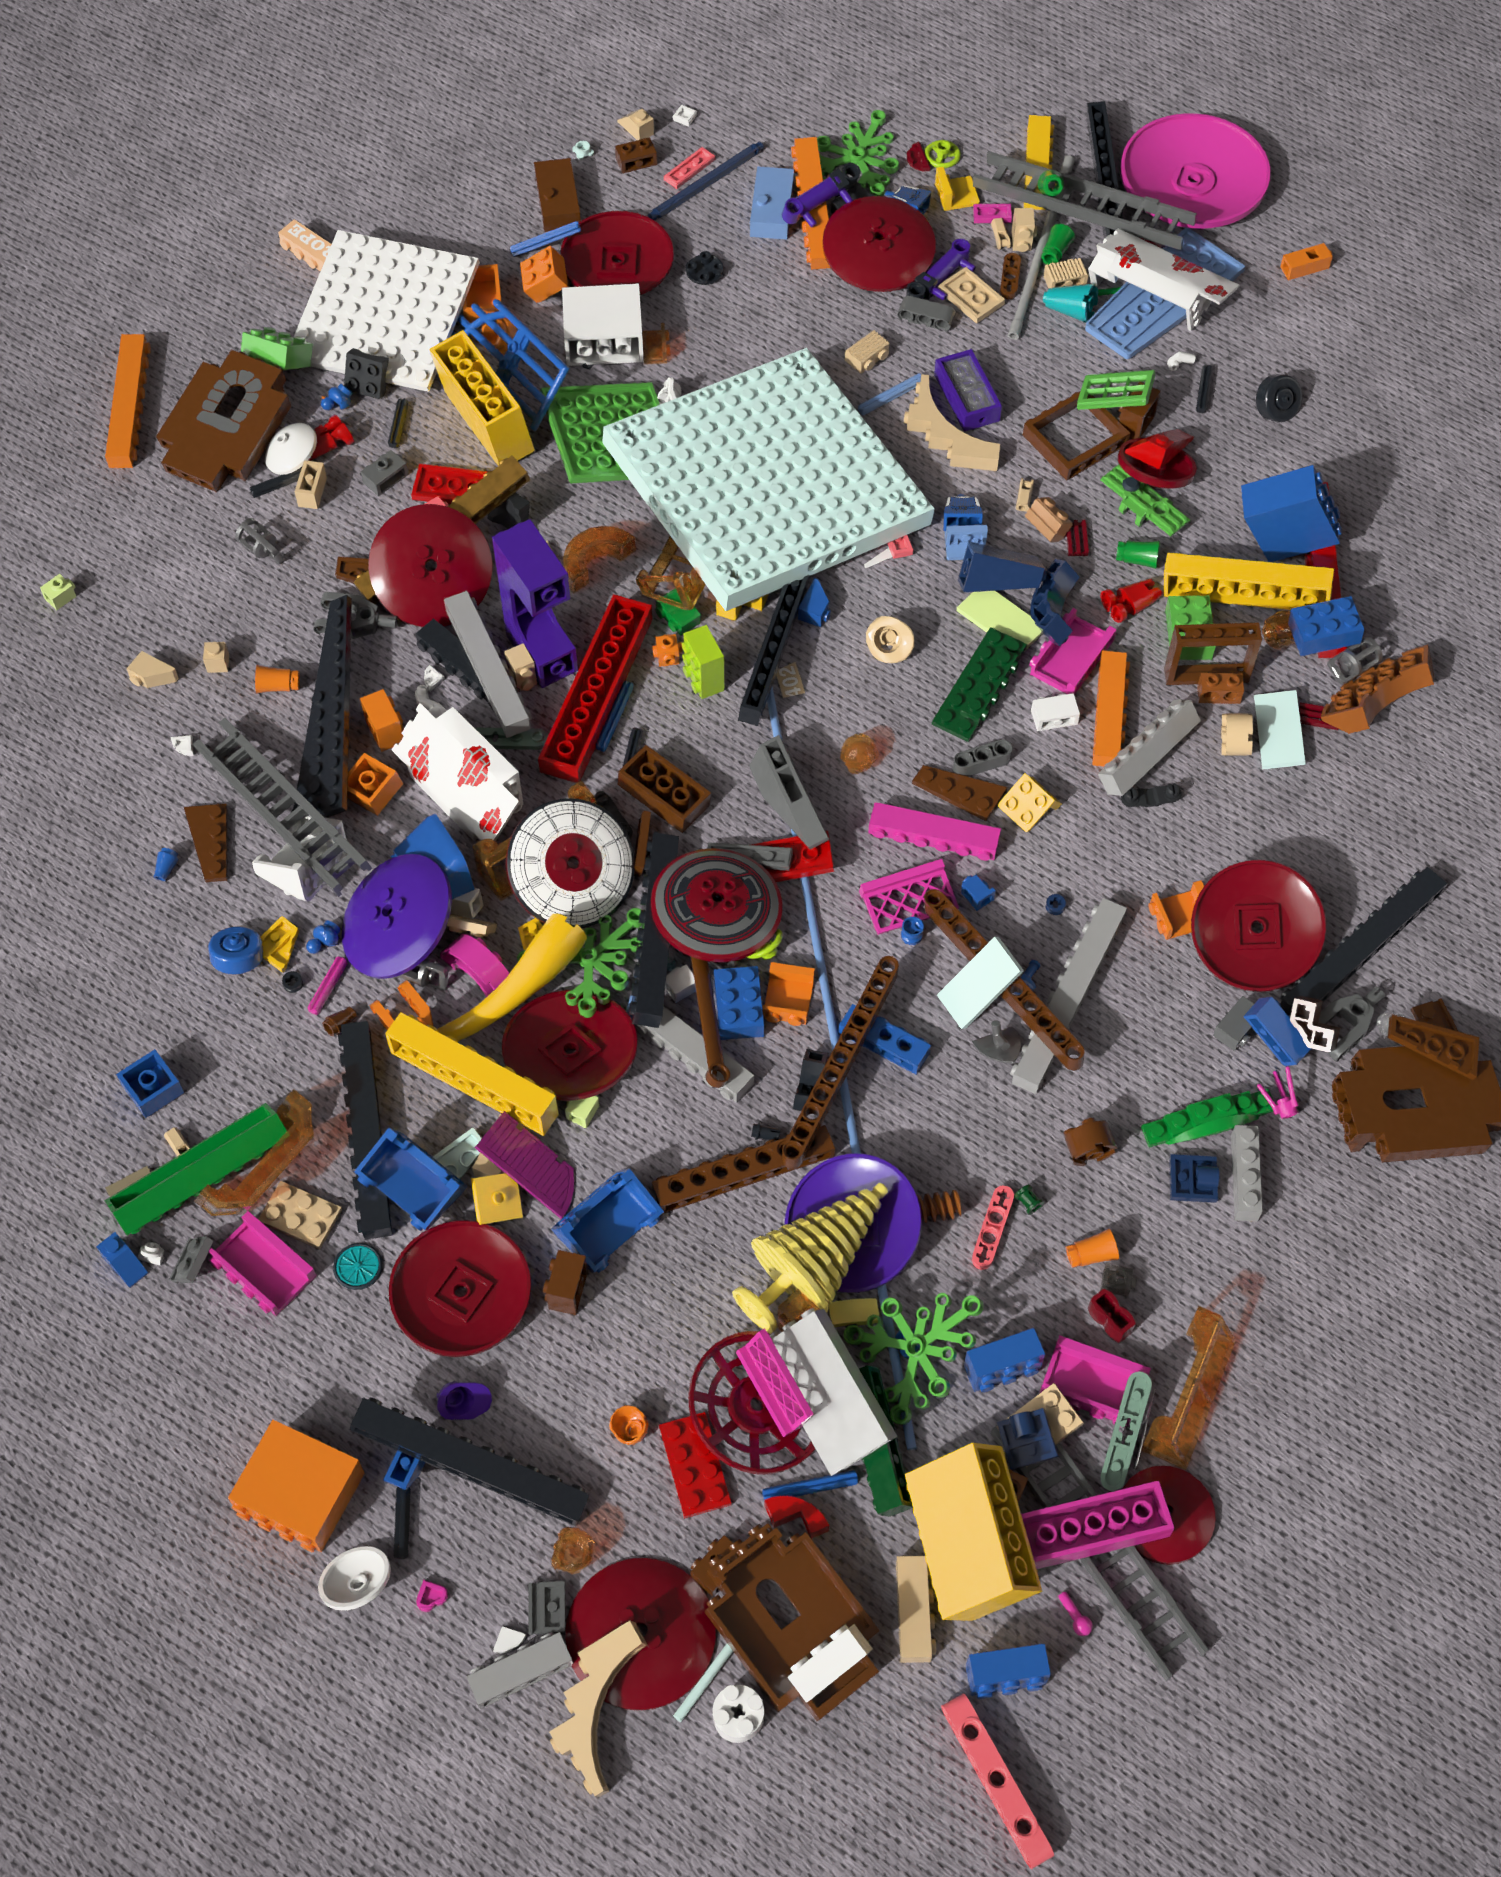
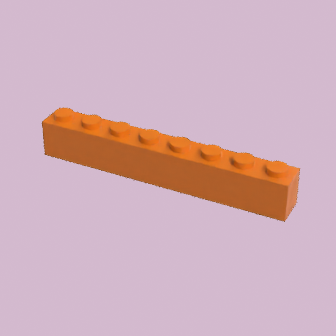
(809, 174)
(127, 401)

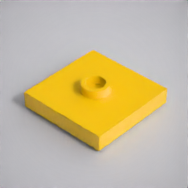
(496, 1198)

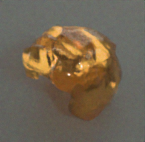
(1277, 630)
(859, 753)
(573, 1550)

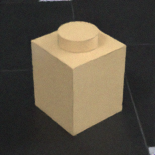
(216, 657)

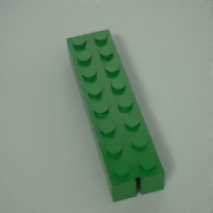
(195, 1169)

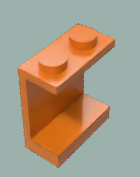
(1175, 912)
(788, 994)

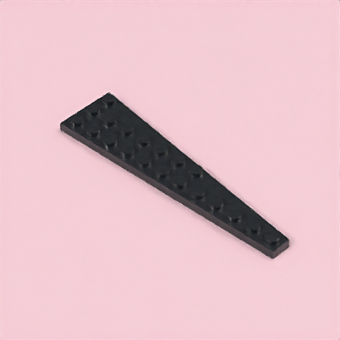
(325, 752)

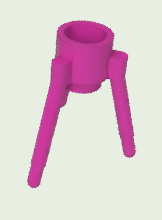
(1286, 1106)

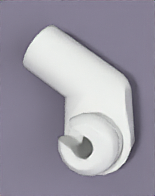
(422, 697)

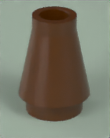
(333, 1022)

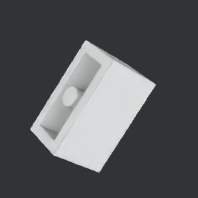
(1055, 712)

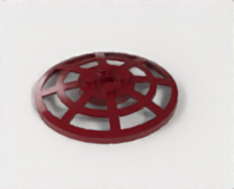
(741, 1413)

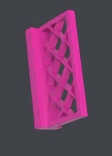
(898, 882)
(774, 1393)

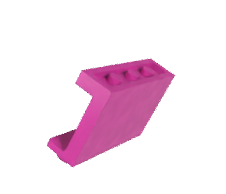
(1072, 662)
(262, 1265)
(1090, 1378)

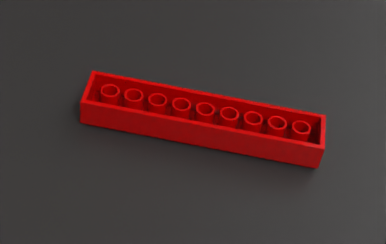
(595, 689)

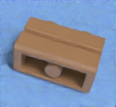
(1049, 519)

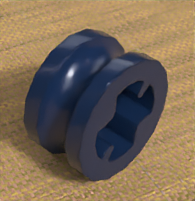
(1049, 907)

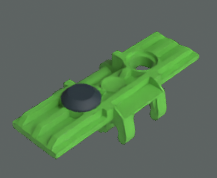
(1144, 502)

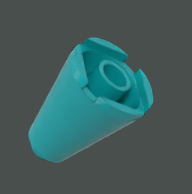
(1073, 301)

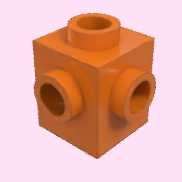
(667, 650)

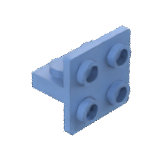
(958, 536)

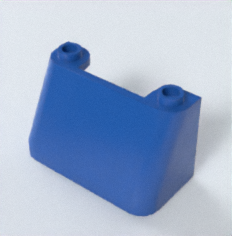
(435, 843)
(410, 1178)
(608, 1219)

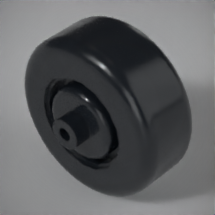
(1279, 397)

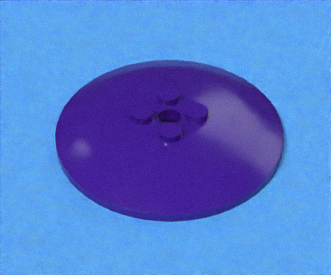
(420, 912)
(895, 1227)

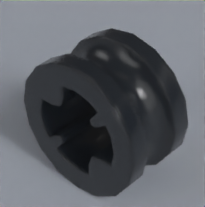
(297, 985)

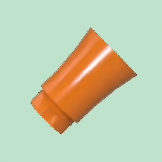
(275, 679)
(1093, 1250)

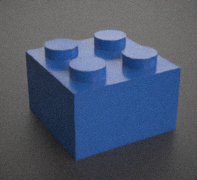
(150, 1083)

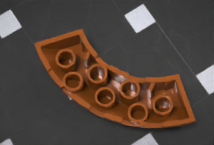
(1364, 698)

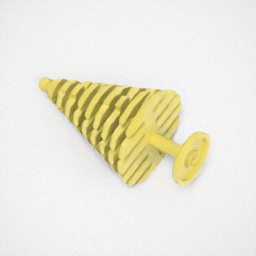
(810, 1255)

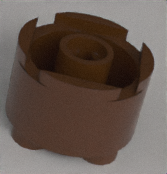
(1090, 1141)

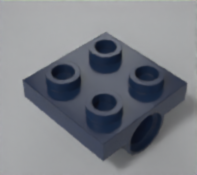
(1193, 1178)
(1027, 1439)

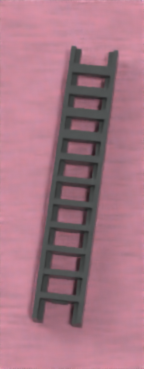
(269, 816)

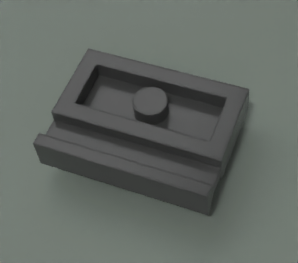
(191, 1260)
(546, 1608)

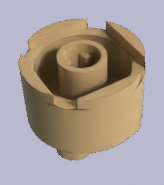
(1236, 734)

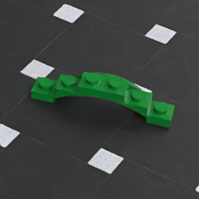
(1207, 1118)

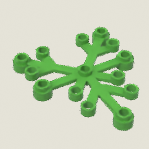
(860, 155)
(593, 957)
(939, 1330)

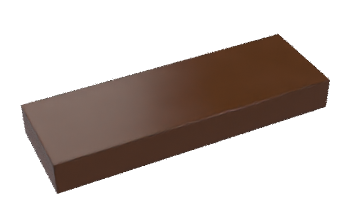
(641, 842)

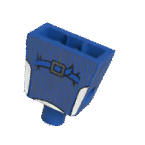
(913, 196)
(962, 511)

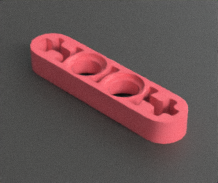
(992, 1227)

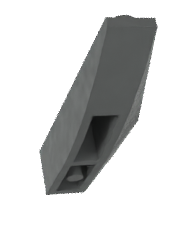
(786, 792)

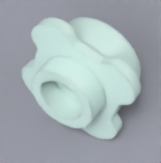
(582, 149)

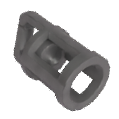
(263, 545)
(1351, 662)
(426, 975)

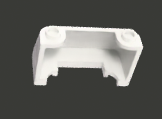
(290, 871)

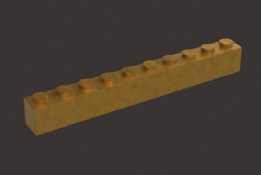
(474, 503)

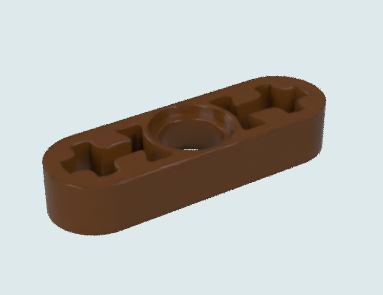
(1013, 271)

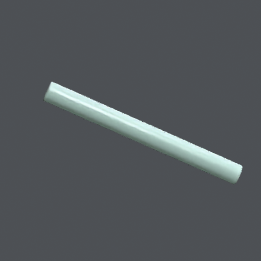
(703, 1683)

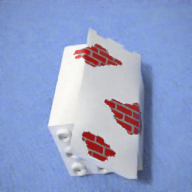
(1160, 274)
(460, 771)

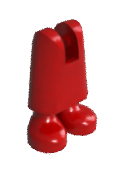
(327, 442)
(1135, 596)

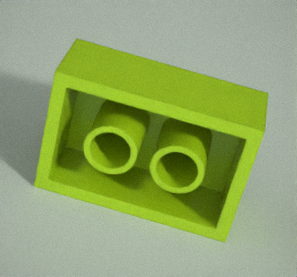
(703, 662)

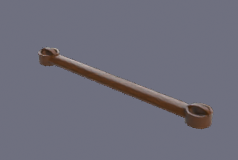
(709, 1024)

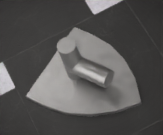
(1000, 1046)

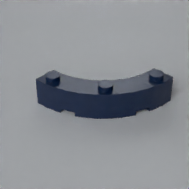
(1049, 601)

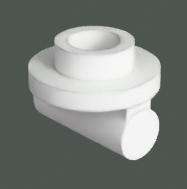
(151, 1253)

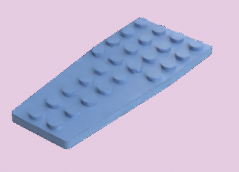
(1138, 318)

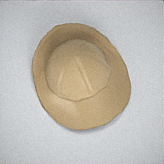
(895, 632)

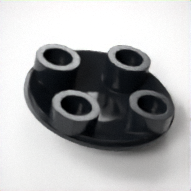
(704, 268)

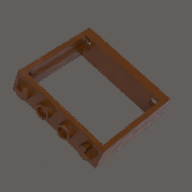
(1086, 459)
(1211, 635)

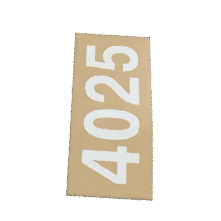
(790, 680)

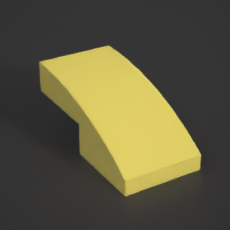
(853, 1311)

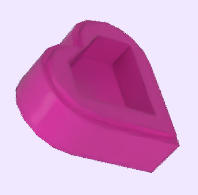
(431, 1595)

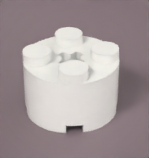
(746, 1726)

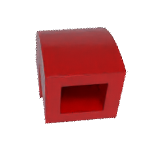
(787, 1508)

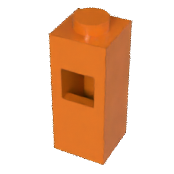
(1306, 261)

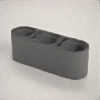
(926, 312)
(989, 752)

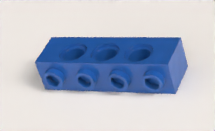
(890, 1049)

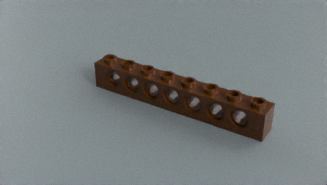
(692, 1193)

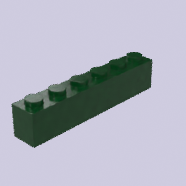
(885, 1464)

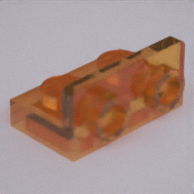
(655, 347)

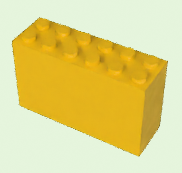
(481, 398)
(972, 1532)

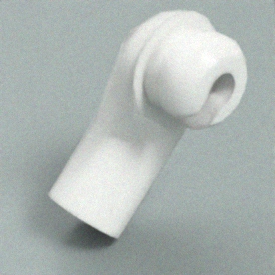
(1178, 358)

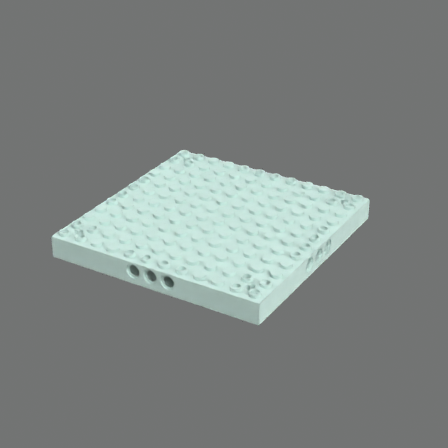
(767, 478)

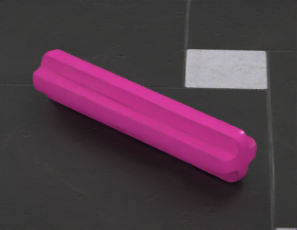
(327, 985)

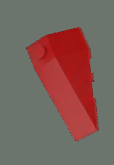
(1159, 448)

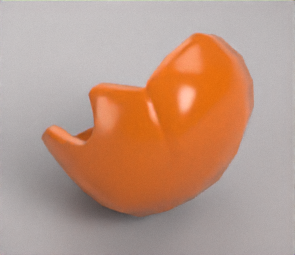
(623, 1419)

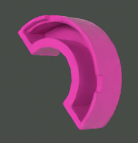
(477, 961)

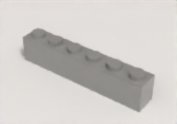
(1149, 747)
(689, 1047)

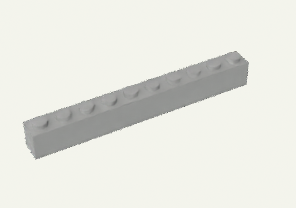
(1071, 990)

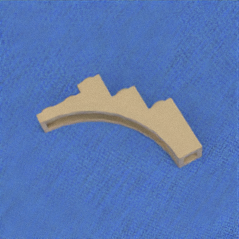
(962, 449)
(579, 1734)

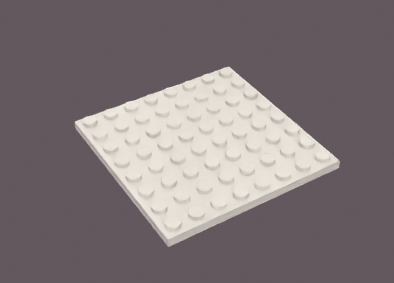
(385, 303)

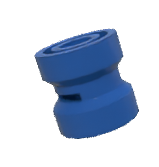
(912, 930)

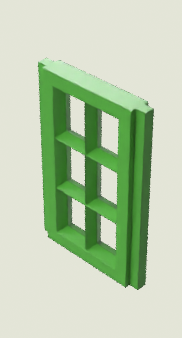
(1121, 401)

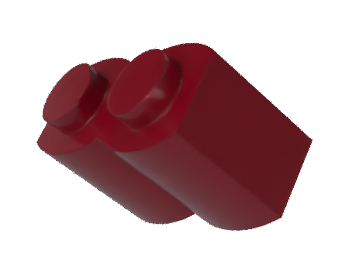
(1106, 1311)

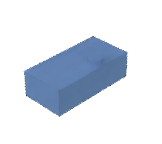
(771, 192)

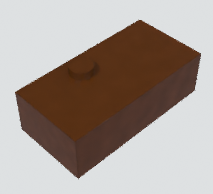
(556, 193)
(664, 788)

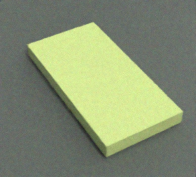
(995, 611)

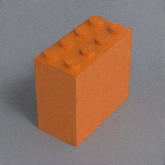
(296, 1486)

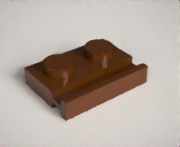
(1434, 1014)

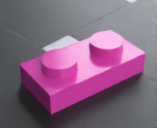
(987, 212)

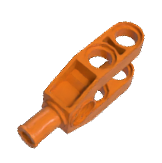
(412, 998)

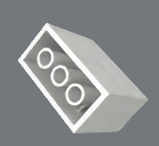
(602, 324)

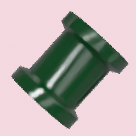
(1029, 1199)

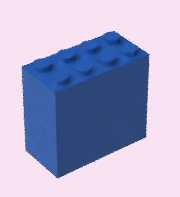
(1291, 513)

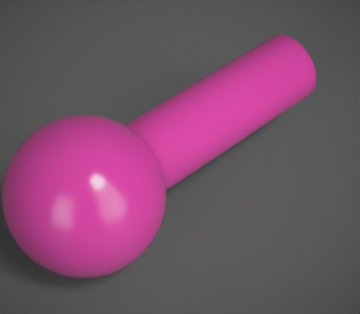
(1081, 1624)

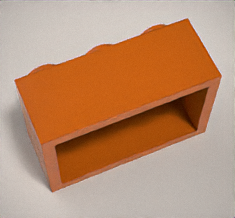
(483, 291)

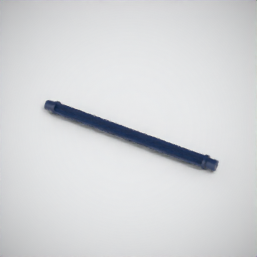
(705, 181)

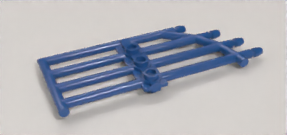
(516, 350)

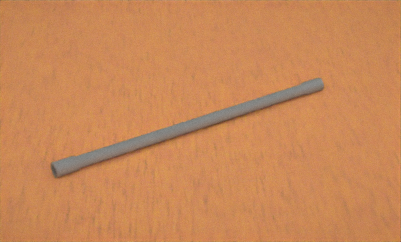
(1017, 323)

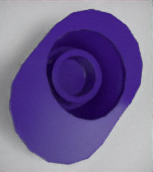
(463, 1400)

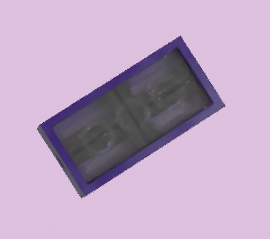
(967, 390)

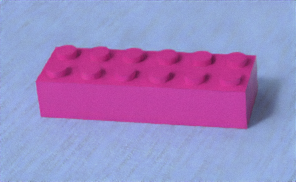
(1097, 1524)

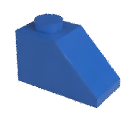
(814, 606)
(122, 1259)
(403, 1470)

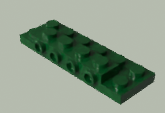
(979, 684)

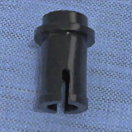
(765, 1132)

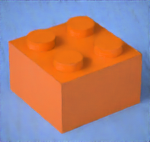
(543, 274)
(382, 719)
(372, 784)

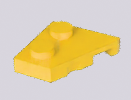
(279, 943)

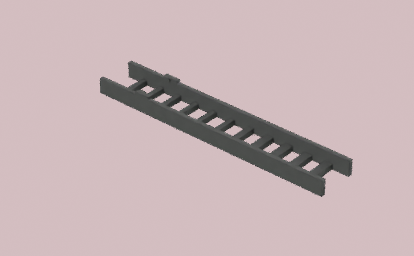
(1079, 211)
(1085, 1489)

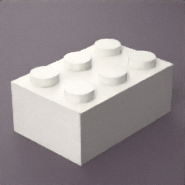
(829, 1661)

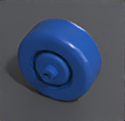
(235, 950)

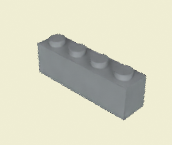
(1246, 1173)
(519, 1670)

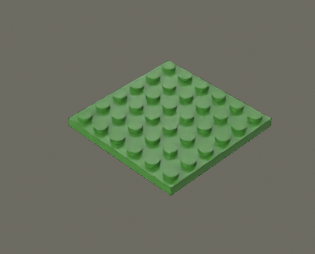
(578, 424)

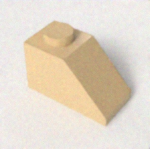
(638, 124)
(150, 672)

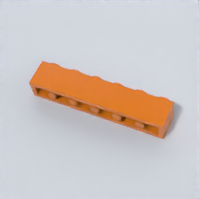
(1110, 706)

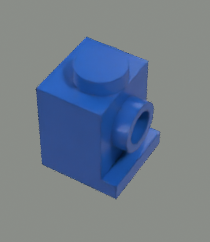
(977, 892)

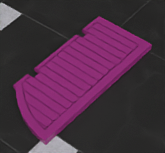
(529, 1163)

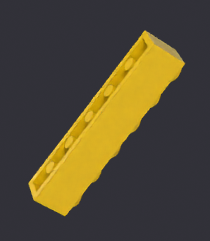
(1038, 147)

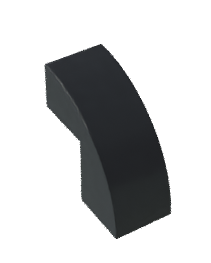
(811, 1068)

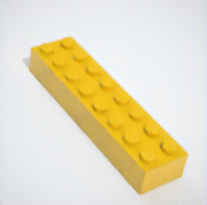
(1247, 581)
(472, 1073)

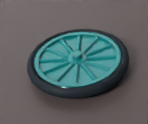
(357, 1266)

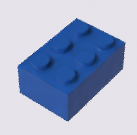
(1326, 626)
(738, 1003)
(1004, 1360)
(1007, 1670)

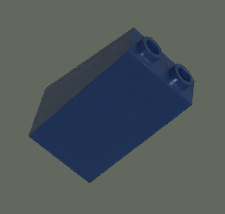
(998, 569)

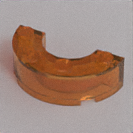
(592, 544)

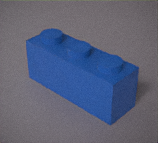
(1277, 1031)

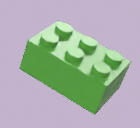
(277, 348)
(1187, 611)

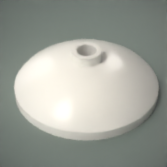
(290, 448)
(354, 1578)

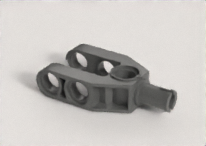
(363, 609)
(1360, 1022)

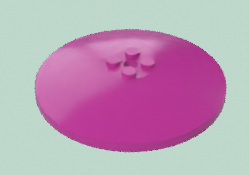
(1216, 153)

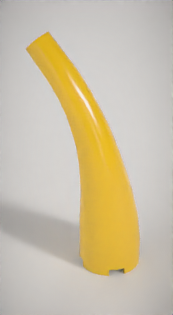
(541, 962)

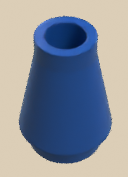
(165, 863)

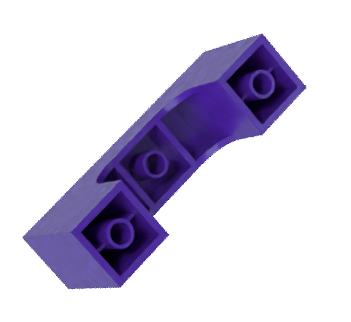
(529, 588)

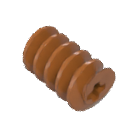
(940, 1205)

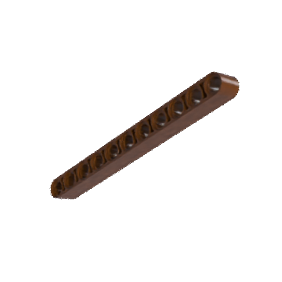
(1018, 1003)
(837, 1069)

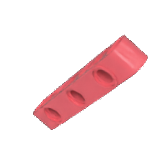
(1007, 1797)

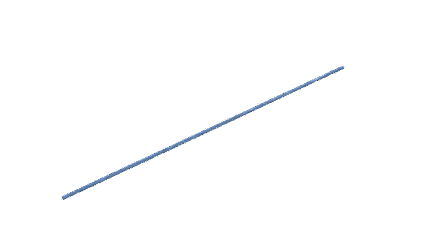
(844, 1090)

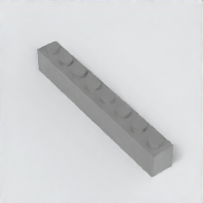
(487, 664)

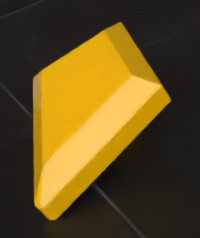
(529, 931)

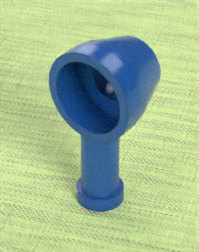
(1026, 977)

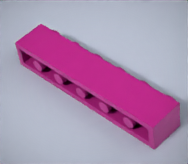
(934, 831)

